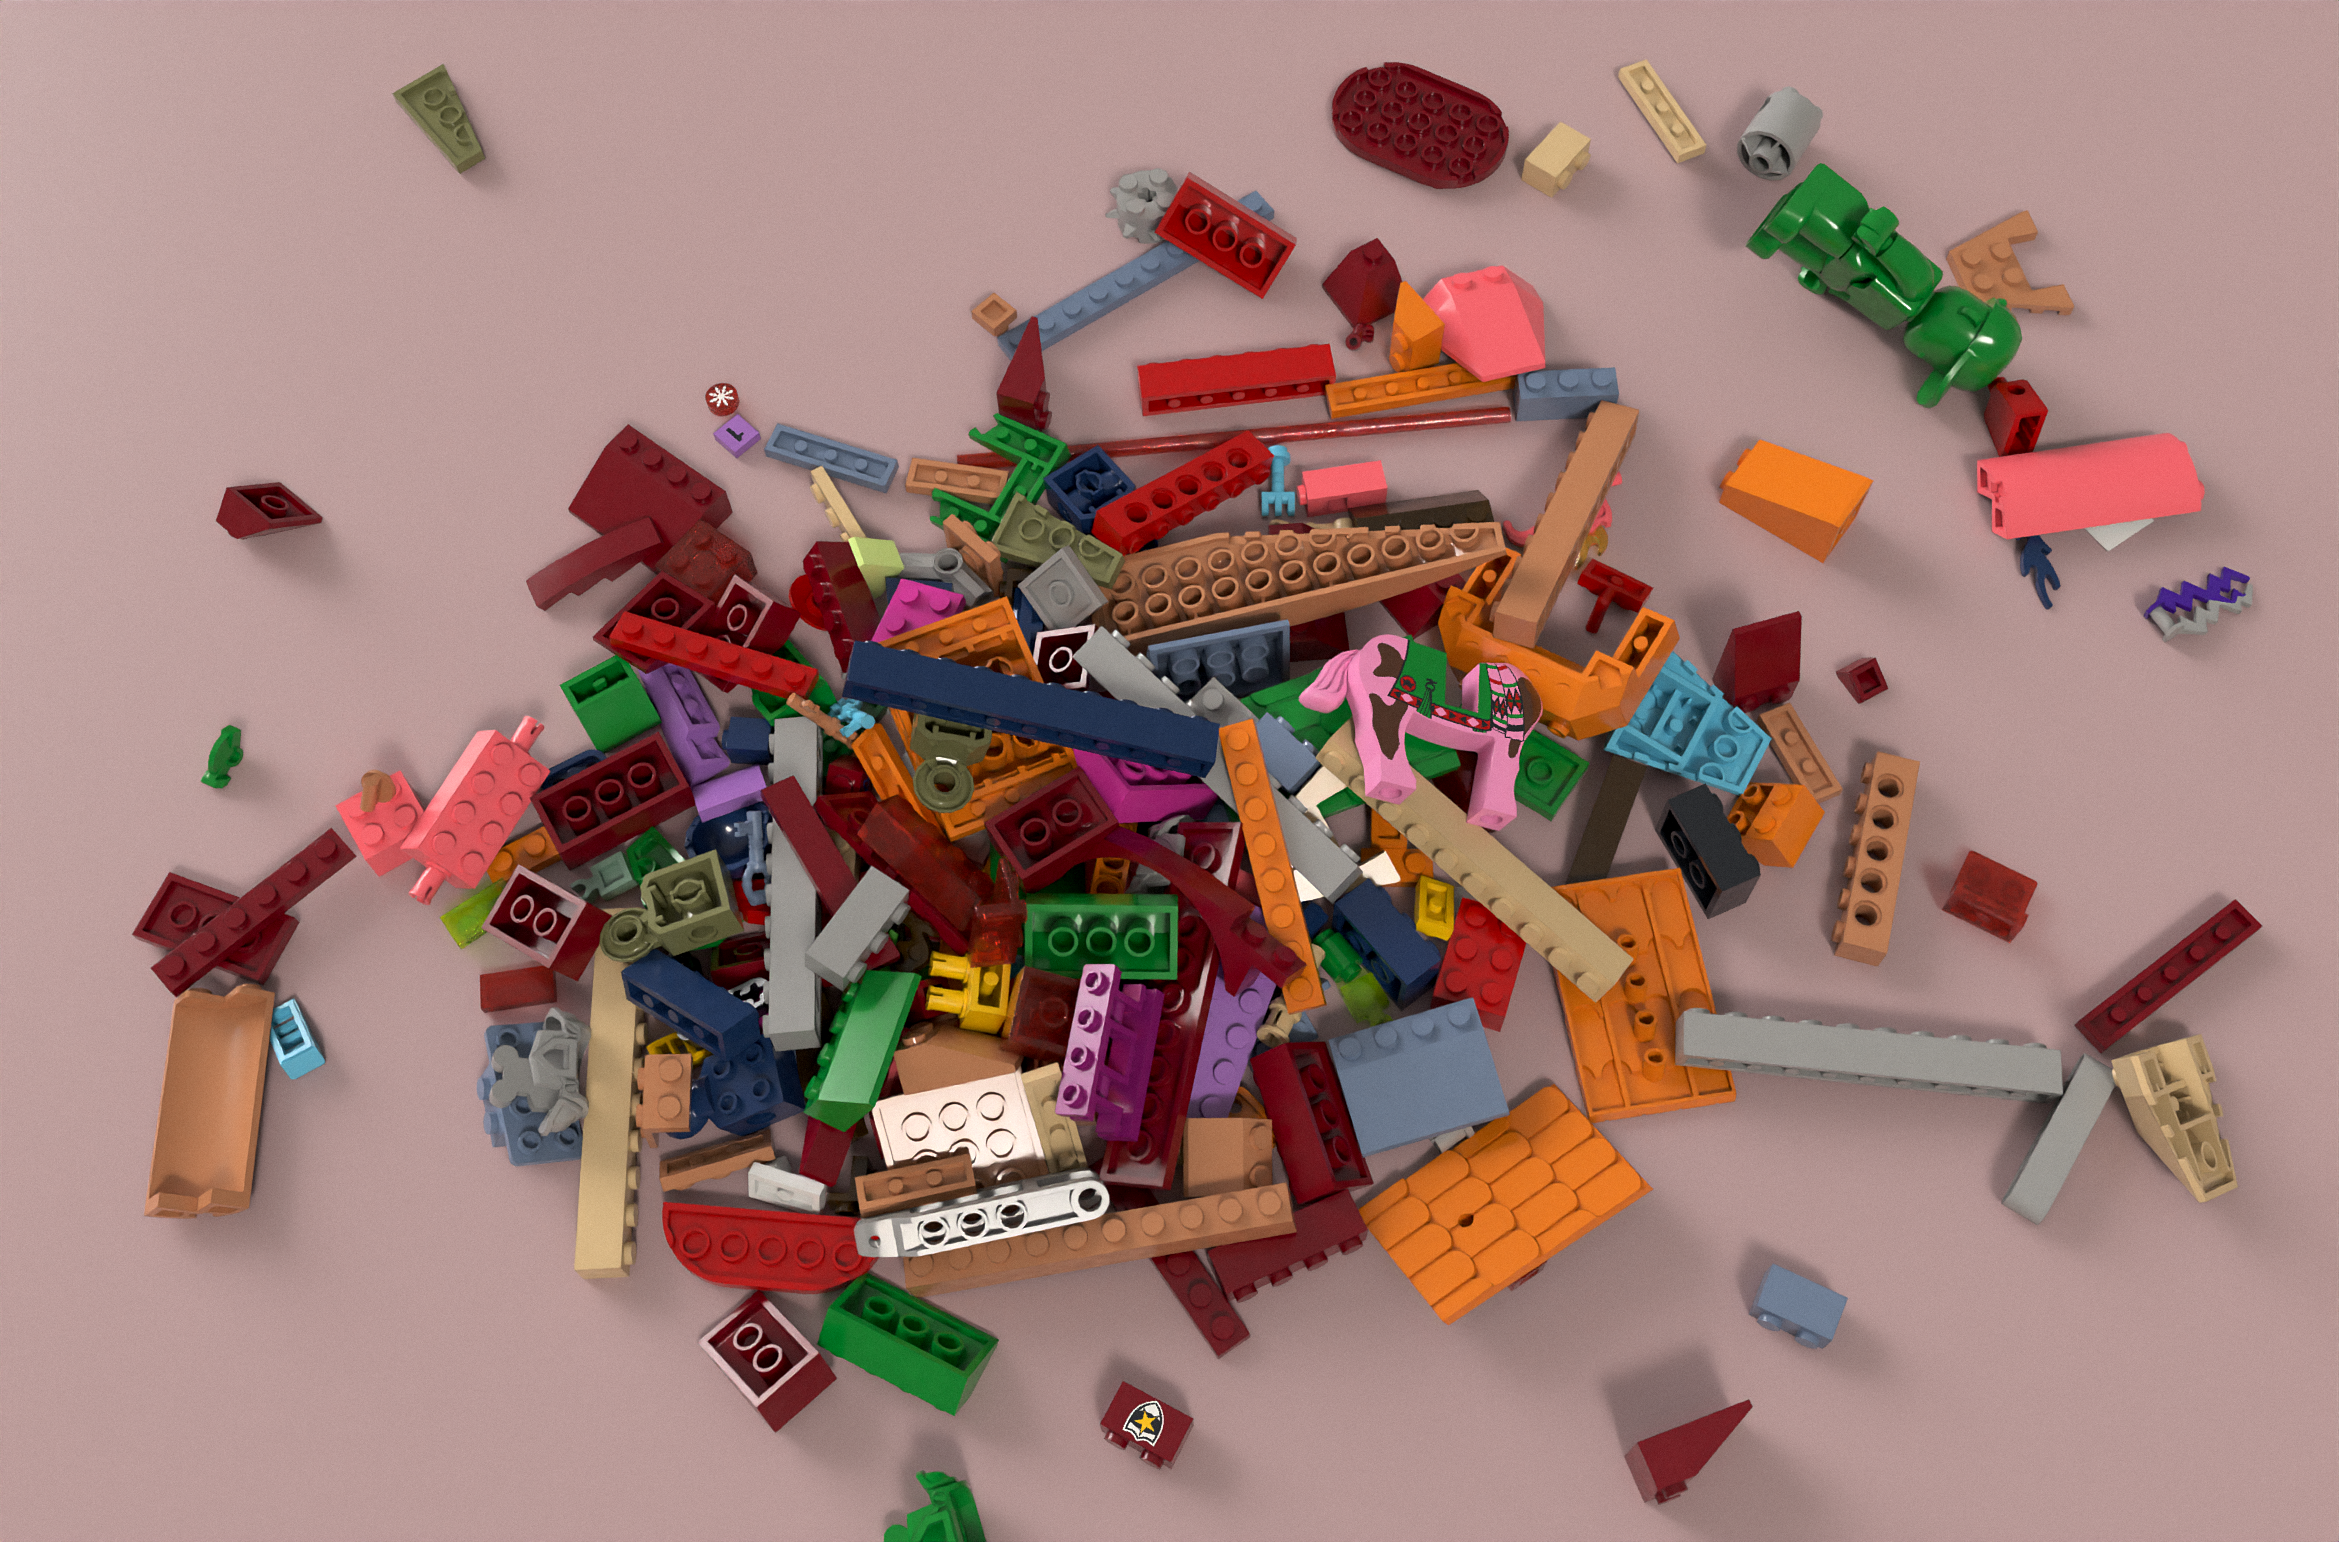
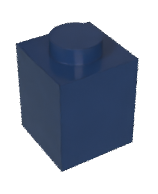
(748, 741)

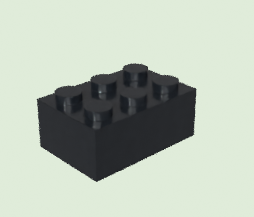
(1708, 850)

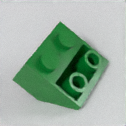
(610, 704)

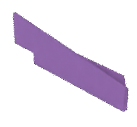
(686, 722)

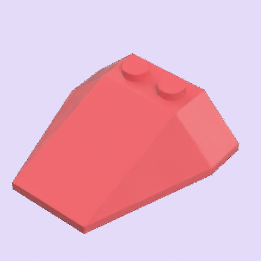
(1490, 322)

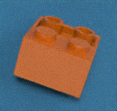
(1776, 821)

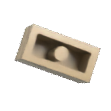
(1556, 160)

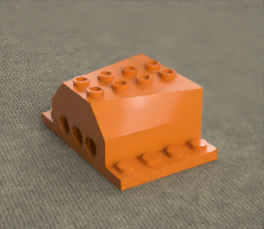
(1012, 763)

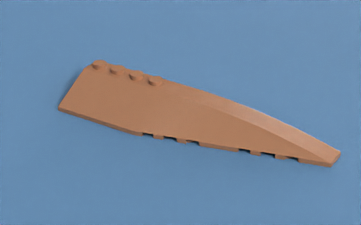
(1263, 579)

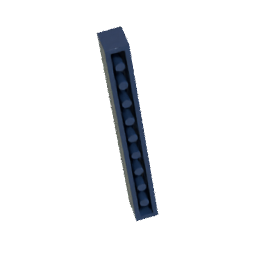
(1030, 709)

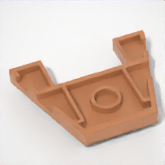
(1991, 269)

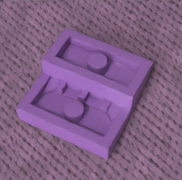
(729, 792)

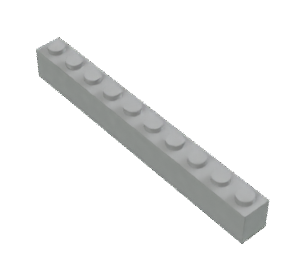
(1308, 843)
(794, 902)
(1868, 1056)

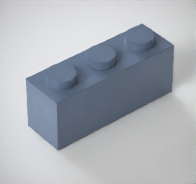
(1563, 393)

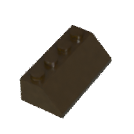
(1412, 513)

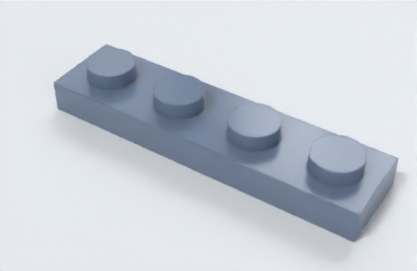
(836, 458)

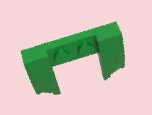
(1035, 457)

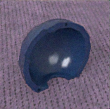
(720, 835)

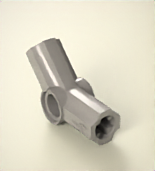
(932, 566)

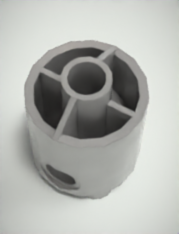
(1779, 134)

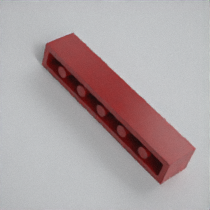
(1235, 379)

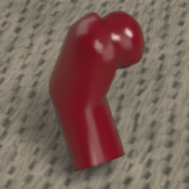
(1358, 335)

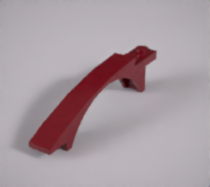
(1241, 942)

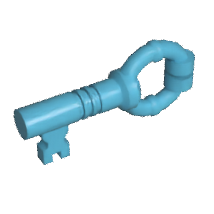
(849, 711)

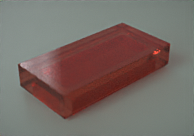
(517, 988)

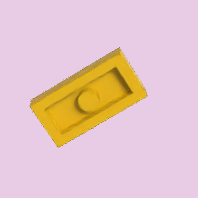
(1434, 908)

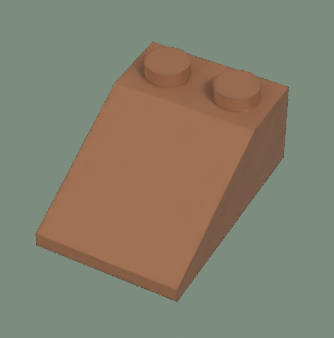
(949, 1056)

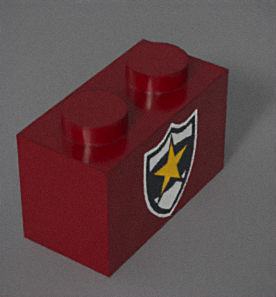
(1146, 1426)

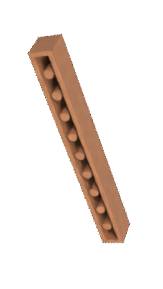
(1564, 526)
(1107, 1241)

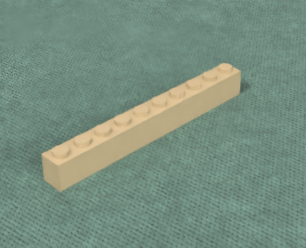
(1489, 873)
(610, 1127)

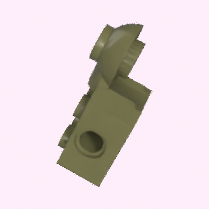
(947, 752)
(686, 909)

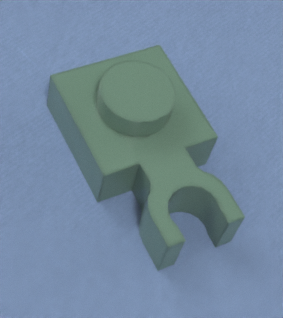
(609, 879)

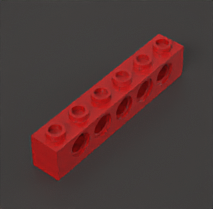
(1183, 494)

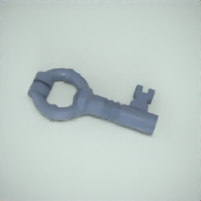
(756, 863)

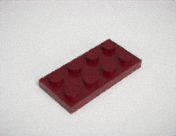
(186, 906)

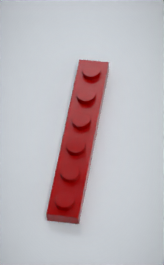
(713, 657)

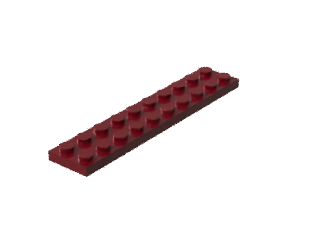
(1182, 1022)

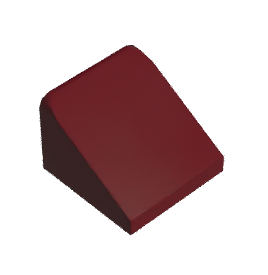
(1863, 679)

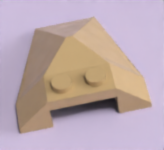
(2176, 1114)

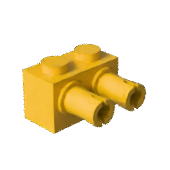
(984, 995)

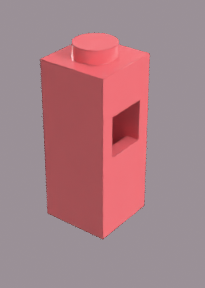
(1342, 488)

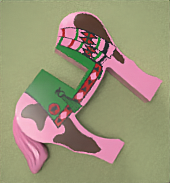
(1401, 689)

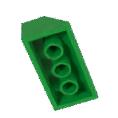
(1115, 929)
(860, 1047)
(907, 1342)

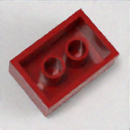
(1480, 964)

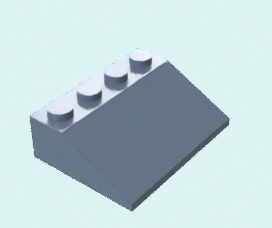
(1238, 658)
(1418, 1077)

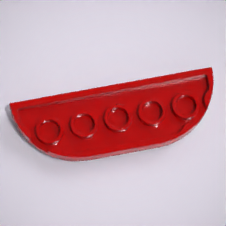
(765, 1248)

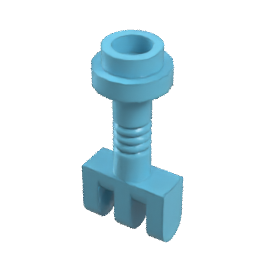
(1278, 495)

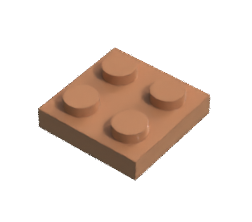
(978, 555)

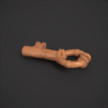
(830, 725)

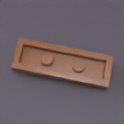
(958, 480)
(1799, 752)
(716, 1161)
(915, 1185)

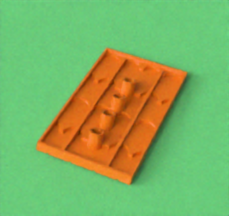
(1628, 1036)
(1502, 1203)

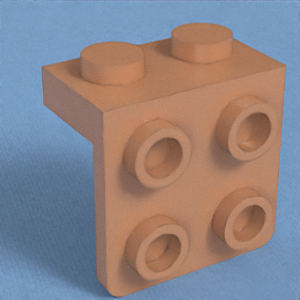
(665, 1095)

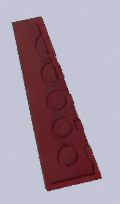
(846, 816)

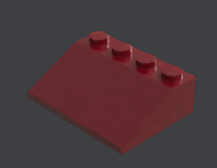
(642, 481)

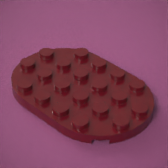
(1420, 125)

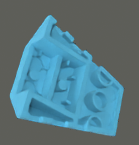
(1691, 731)

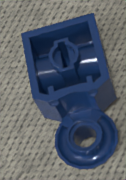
(1087, 486)
(746, 1092)

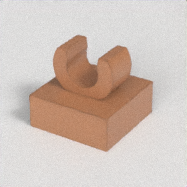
(994, 315)

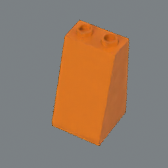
(1795, 497)

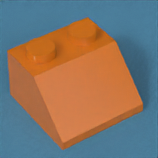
(1415, 333)

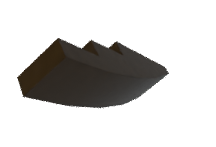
(1607, 820)

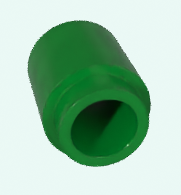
(1340, 959)

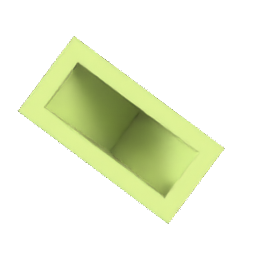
(876, 561)

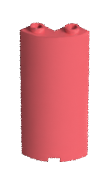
(2089, 485)

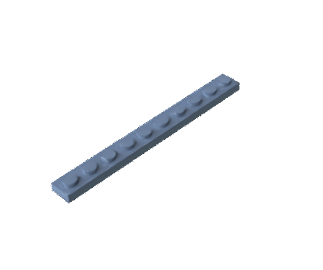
(1114, 289)

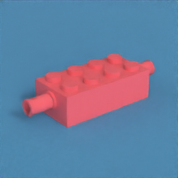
(475, 810)

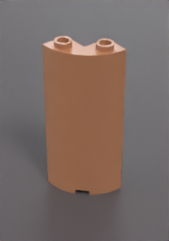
(210, 1103)

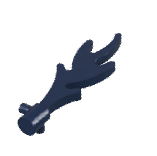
(2033, 557)

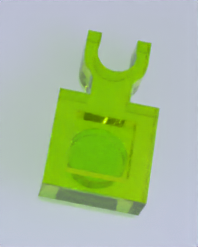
(1366, 1000)

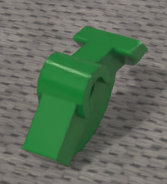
(223, 756)

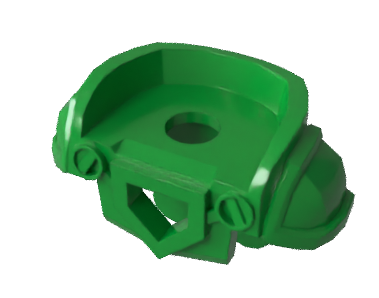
(948, 1518)

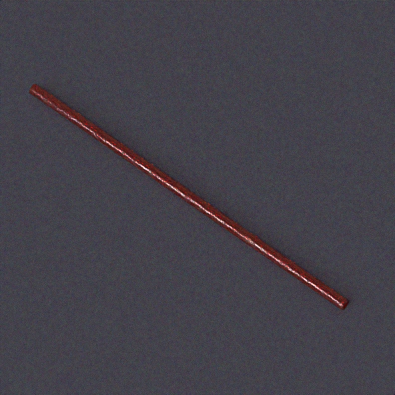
(1271, 435)

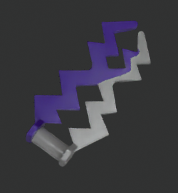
(2169, 600)

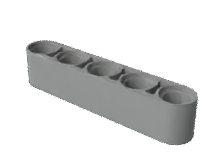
(2060, 1139)

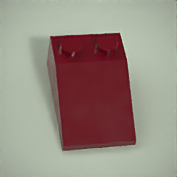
(1023, 388)
(664, 601)
(750, 619)
(1761, 662)
(1051, 829)
(767, 1360)
(1674, 1457)

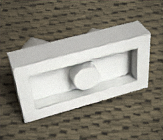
(778, 1186)

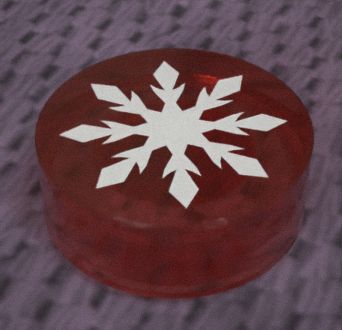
(722, 399)

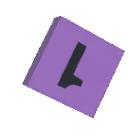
(737, 436)

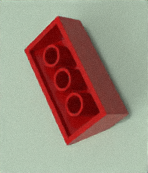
(1226, 235)

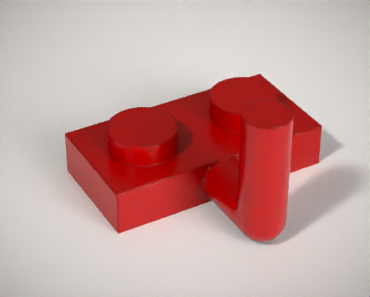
(1611, 586)

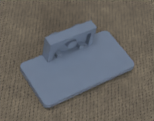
(517, 1124)

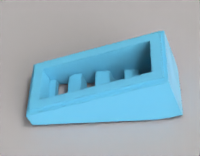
(302, 1057)

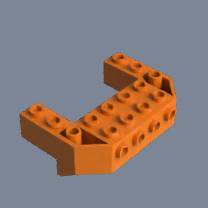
(1573, 697)

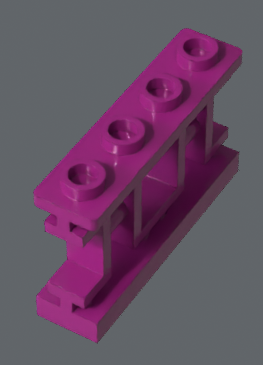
(1120, 1088)

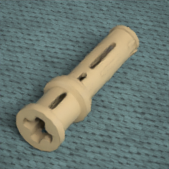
(1279, 1022)

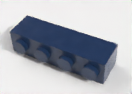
(691, 1004)

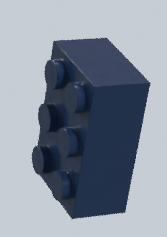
(1387, 942)

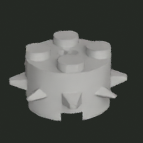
(1142, 203)

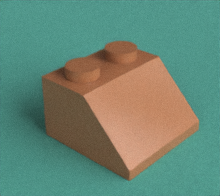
(1226, 1155)

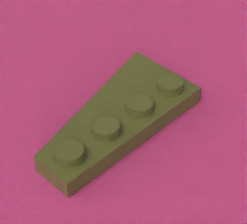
(441, 117)
(1034, 535)

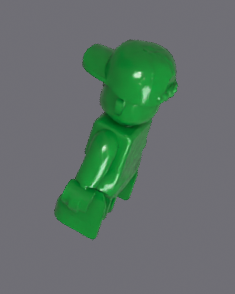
(1890, 281)

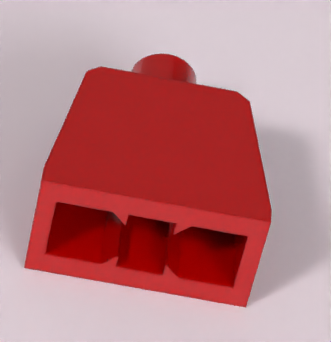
(2014, 416)

